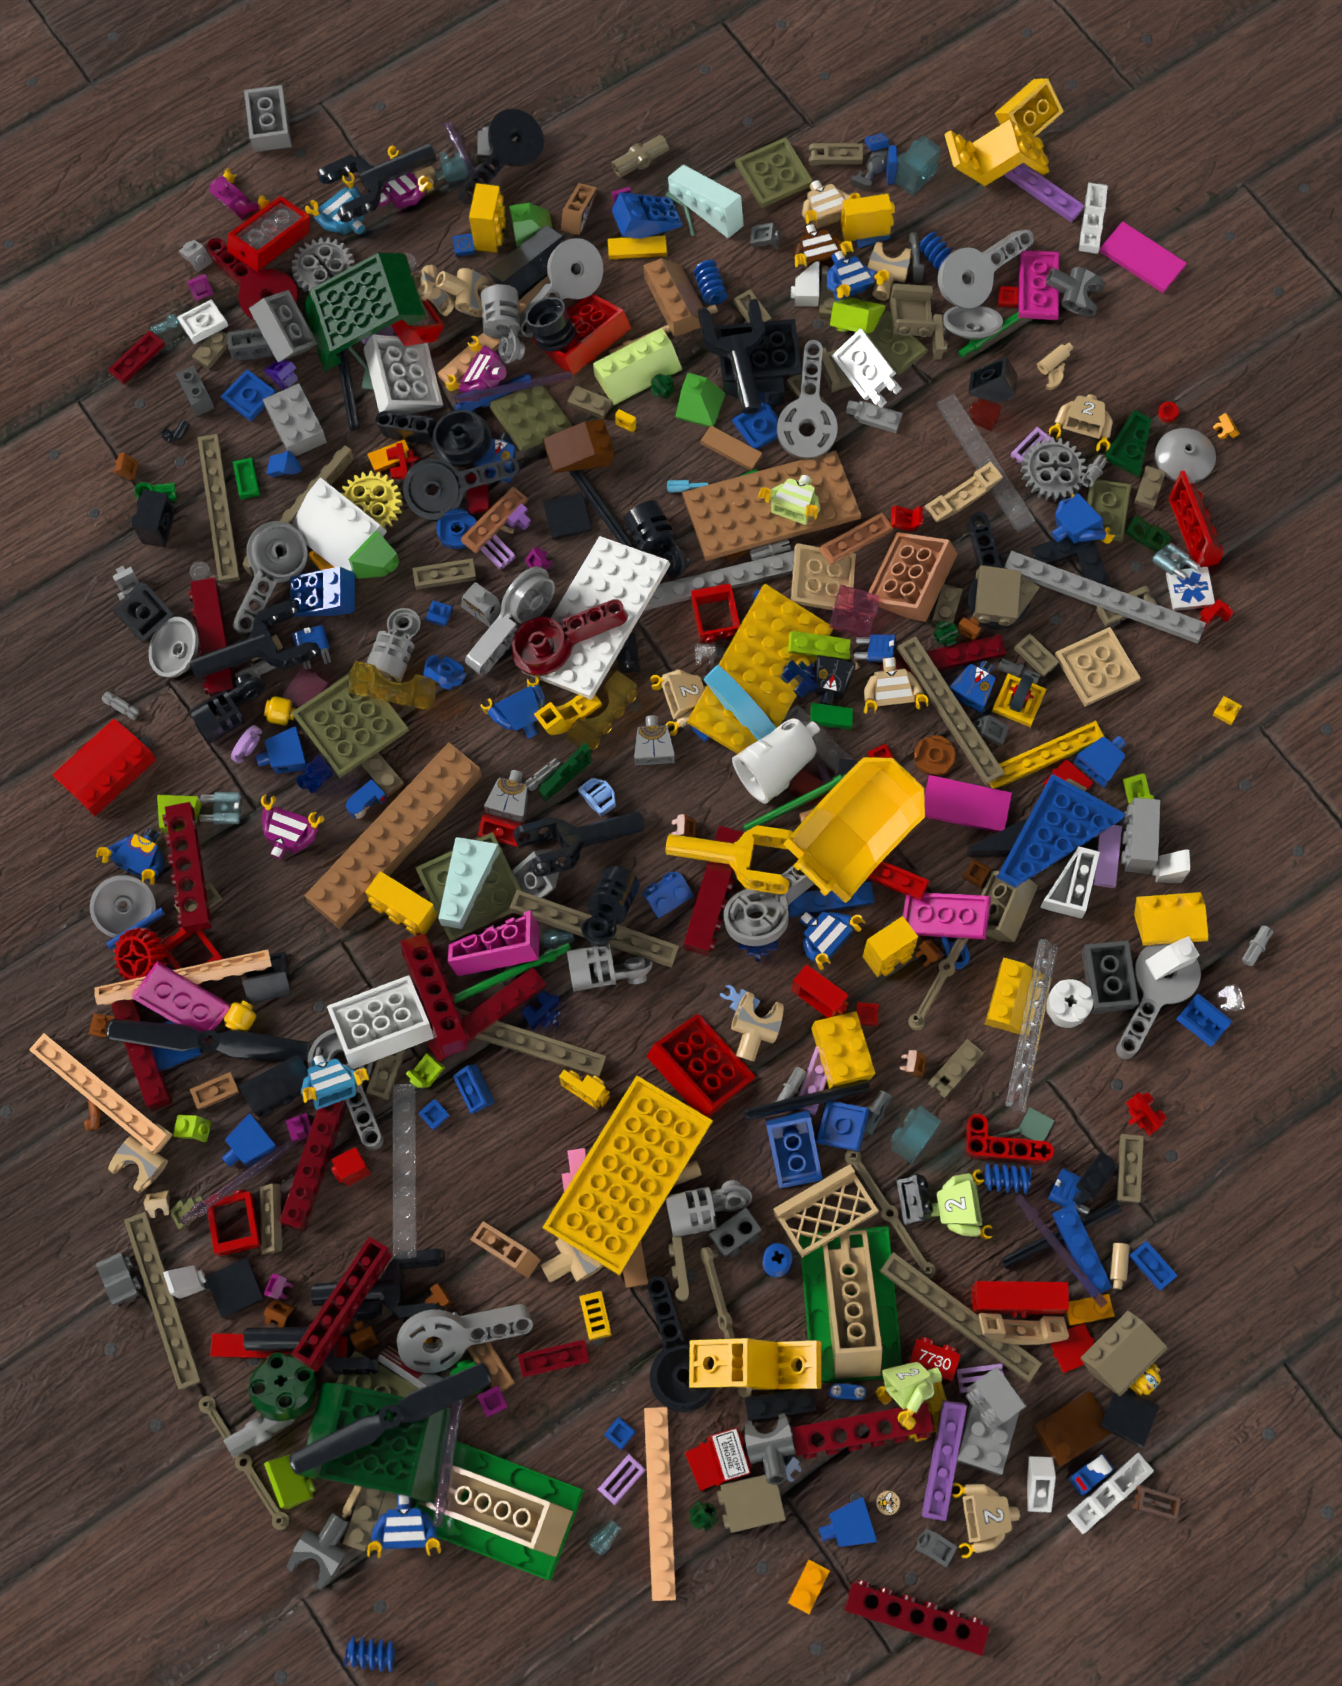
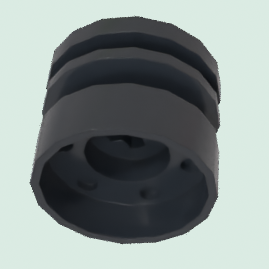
(550, 324)

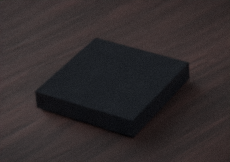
(567, 516)
(234, 1287)
(1129, 1417)

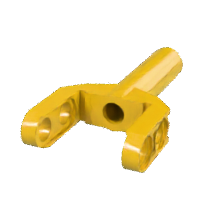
(737, 855)

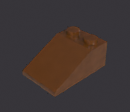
(580, 447)
(1071, 1429)

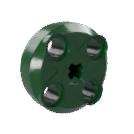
(282, 1388)

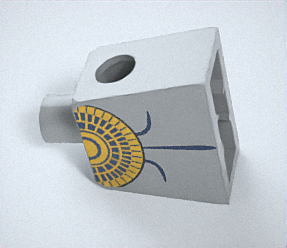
(479, 603)
(653, 743)
(509, 798)

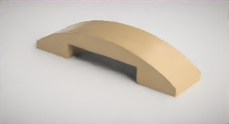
(965, 494)
(1023, 1332)

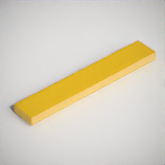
(1048, 754)

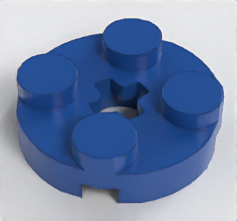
(448, 522)
(444, 671)

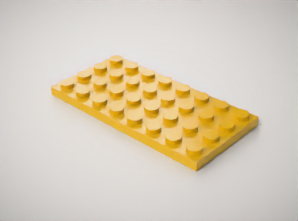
(755, 663)
(627, 1175)

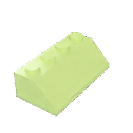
(635, 366)

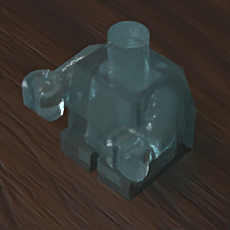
(452, 169)

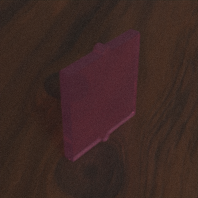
(304, 687)

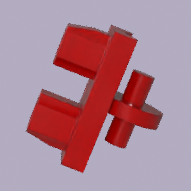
(398, 453)
(1143, 1114)

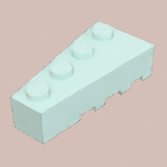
(708, 199)
(467, 872)

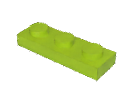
(822, 645)

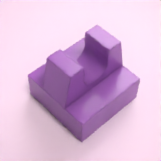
(519, 518)

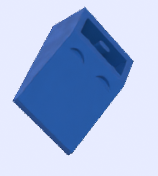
(644, 215)
(324, 592)

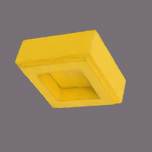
(625, 420)

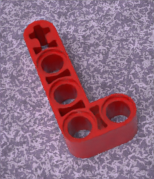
(1008, 1145)

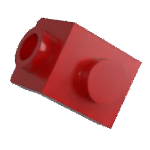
(906, 518)
(1219, 608)

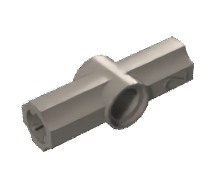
(254, 1433)

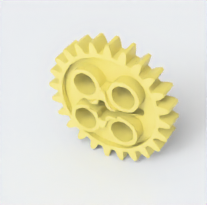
(370, 502)

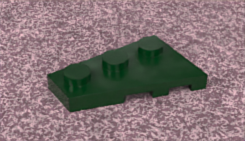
(1130, 444)
(567, 772)

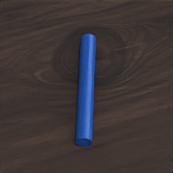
(142, 924)

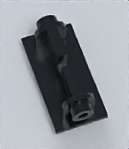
(628, 656)

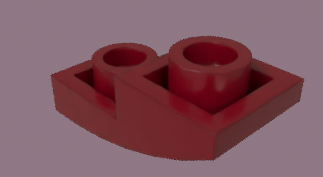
(477, 496)

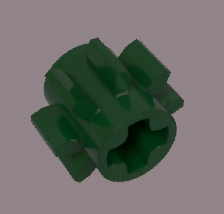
(662, 386)
(946, 633)
(703, 1515)

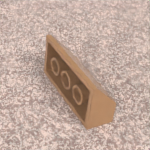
(673, 295)

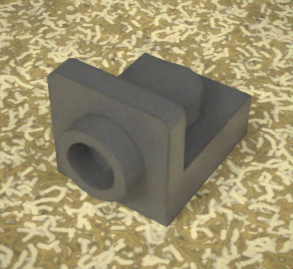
(766, 235)
(992, 729)
(935, 1547)

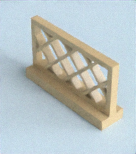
(815, 1194)

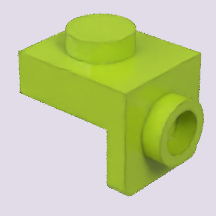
(1137, 787)
(425, 1072)
(192, 1128)

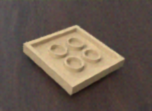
(815, 580)
(1097, 666)

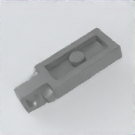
(874, 415)

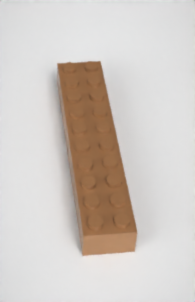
(394, 834)

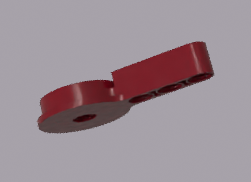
(254, 284)
(559, 638)

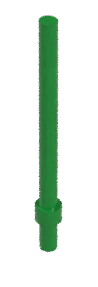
(975, 345)
(794, 804)
(549, 955)

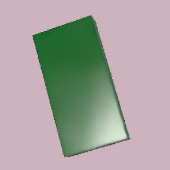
(246, 478)
(831, 716)

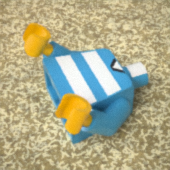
(327, 213)
(330, 1082)

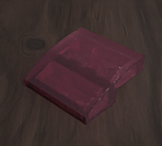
(854, 611)

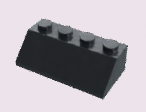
(527, 262)

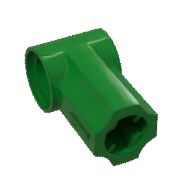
(169, 488)

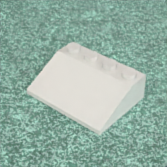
(402, 375)
(333, 524)
(380, 1022)

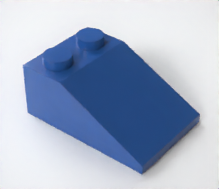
(793, 1148)

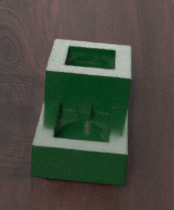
(1151, 537)

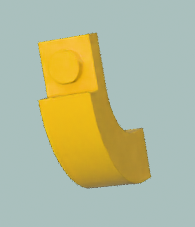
(561, 718)

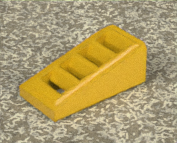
(599, 1333)

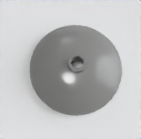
(973, 322)
(1173, 457)
(173, 647)
(105, 901)

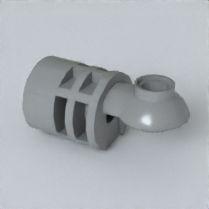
(502, 320)
(393, 649)
(604, 973)
(695, 1209)

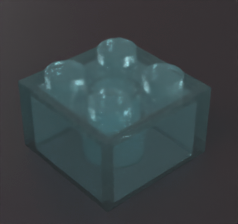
(917, 165)
(916, 1133)

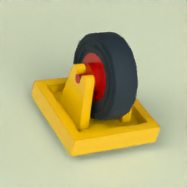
(1019, 699)

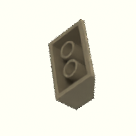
(1007, 907)
(1123, 1353)

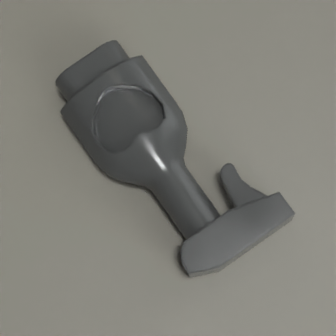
(875, 164)
(918, 268)

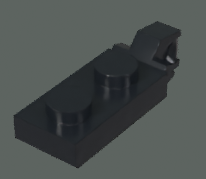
(1094, 1178)

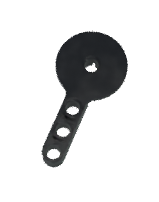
(503, 150)
(456, 438)
(451, 485)
(673, 1359)

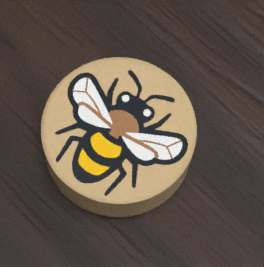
(888, 1503)

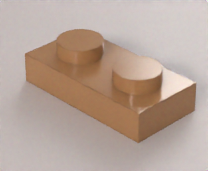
(214, 1091)

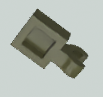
(182, 1208)

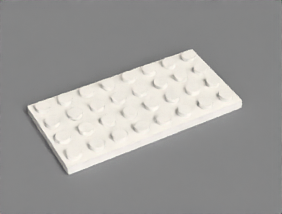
(606, 574)

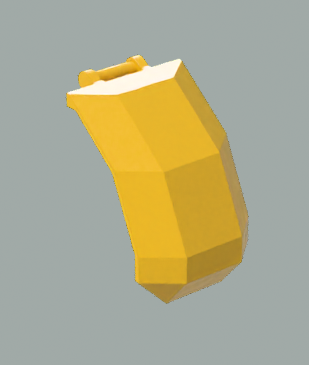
(857, 825)

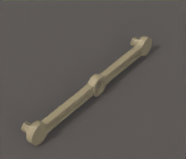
(917, 1020)
(854, 1159)
(724, 1318)
(280, 1519)

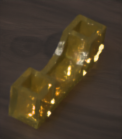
(368, 682)
(620, 692)

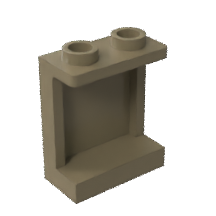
(911, 310)
(833, 373)
(997, 595)
(750, 1504)

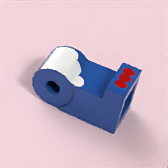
(364, 799)
(1090, 1474)

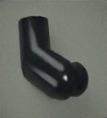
(175, 435)

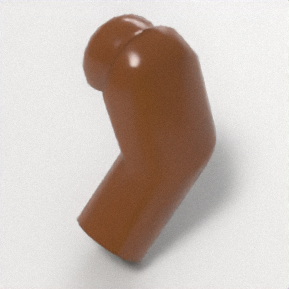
(94, 1121)

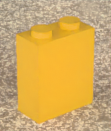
(867, 217)

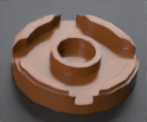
(934, 755)

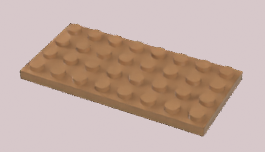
(734, 519)

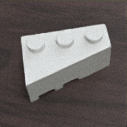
(1074, 885)

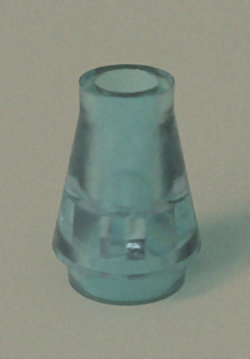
(554, 938)
(604, 1538)

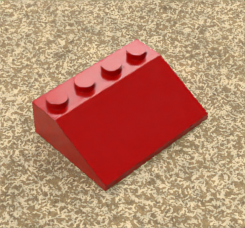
(597, 328)
(1195, 522)
(104, 767)
(700, 1066)

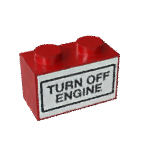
(729, 1455)

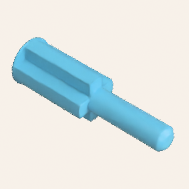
(682, 485)

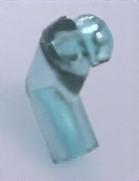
(171, 323)

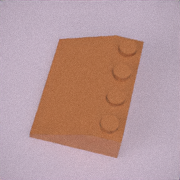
(913, 575)

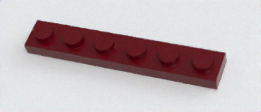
(961, 654)
(497, 1007)

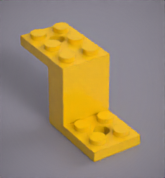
(997, 152)
(755, 1364)

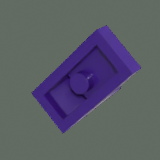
(282, 373)

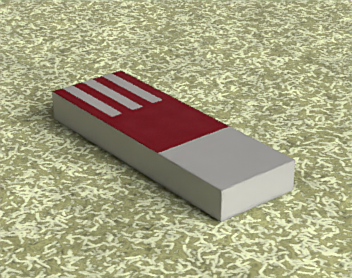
(392, 1360)

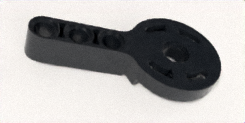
(981, 553)

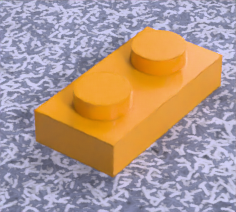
(1088, 1310)
(808, 1586)

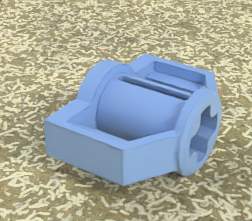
(598, 796)

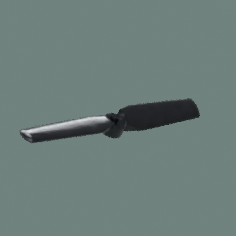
(231, 1043)
(412, 1408)

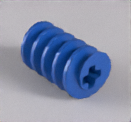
(934, 249)
(710, 283)
(1007, 1178)
(771, 1267)
(370, 1654)

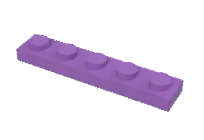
(1045, 191)
(944, 1460)

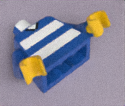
(851, 276)
(827, 934)
(404, 1529)

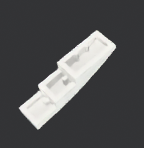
(1093, 218)
(1110, 1493)

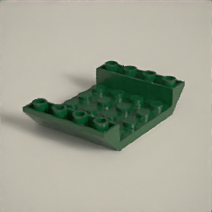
(361, 304)
(398, 1461)

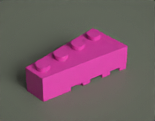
(497, 947)

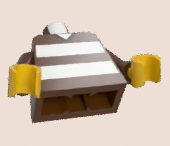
(818, 247)

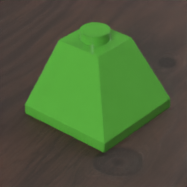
(528, 220)
(699, 401)
(374, 558)

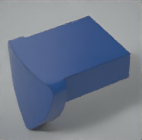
(283, 465)

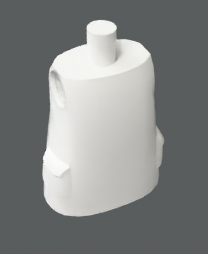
(775, 759)

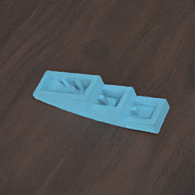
(737, 700)

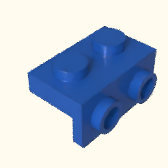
(667, 893)
(1204, 1020)

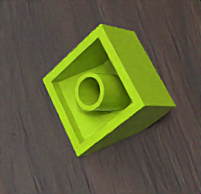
(856, 314)
(287, 1485)

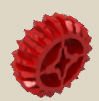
(132, 946)

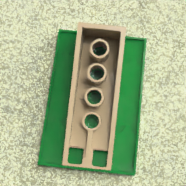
(851, 1305)
(506, 1511)

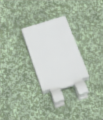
(866, 367)

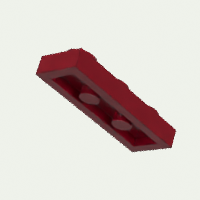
(136, 357)
(553, 1358)

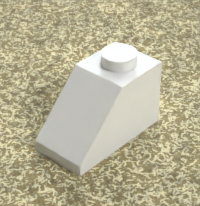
(807, 287)
(1172, 867)
(1172, 958)
(185, 1281)
(1040, 1484)

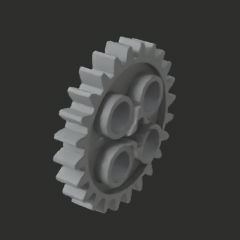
(309, 276)
(1053, 469)

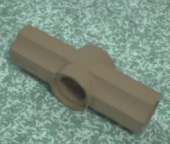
(640, 156)

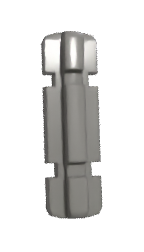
(121, 705)
(543, 774)

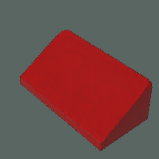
(501, 828)

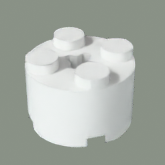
(1077, 994)

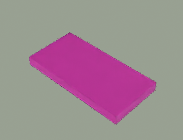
(1142, 257)
(1036, 297)
(966, 804)
(948, 915)
(180, 999)

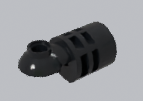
(656, 536)
(224, 705)
(609, 904)

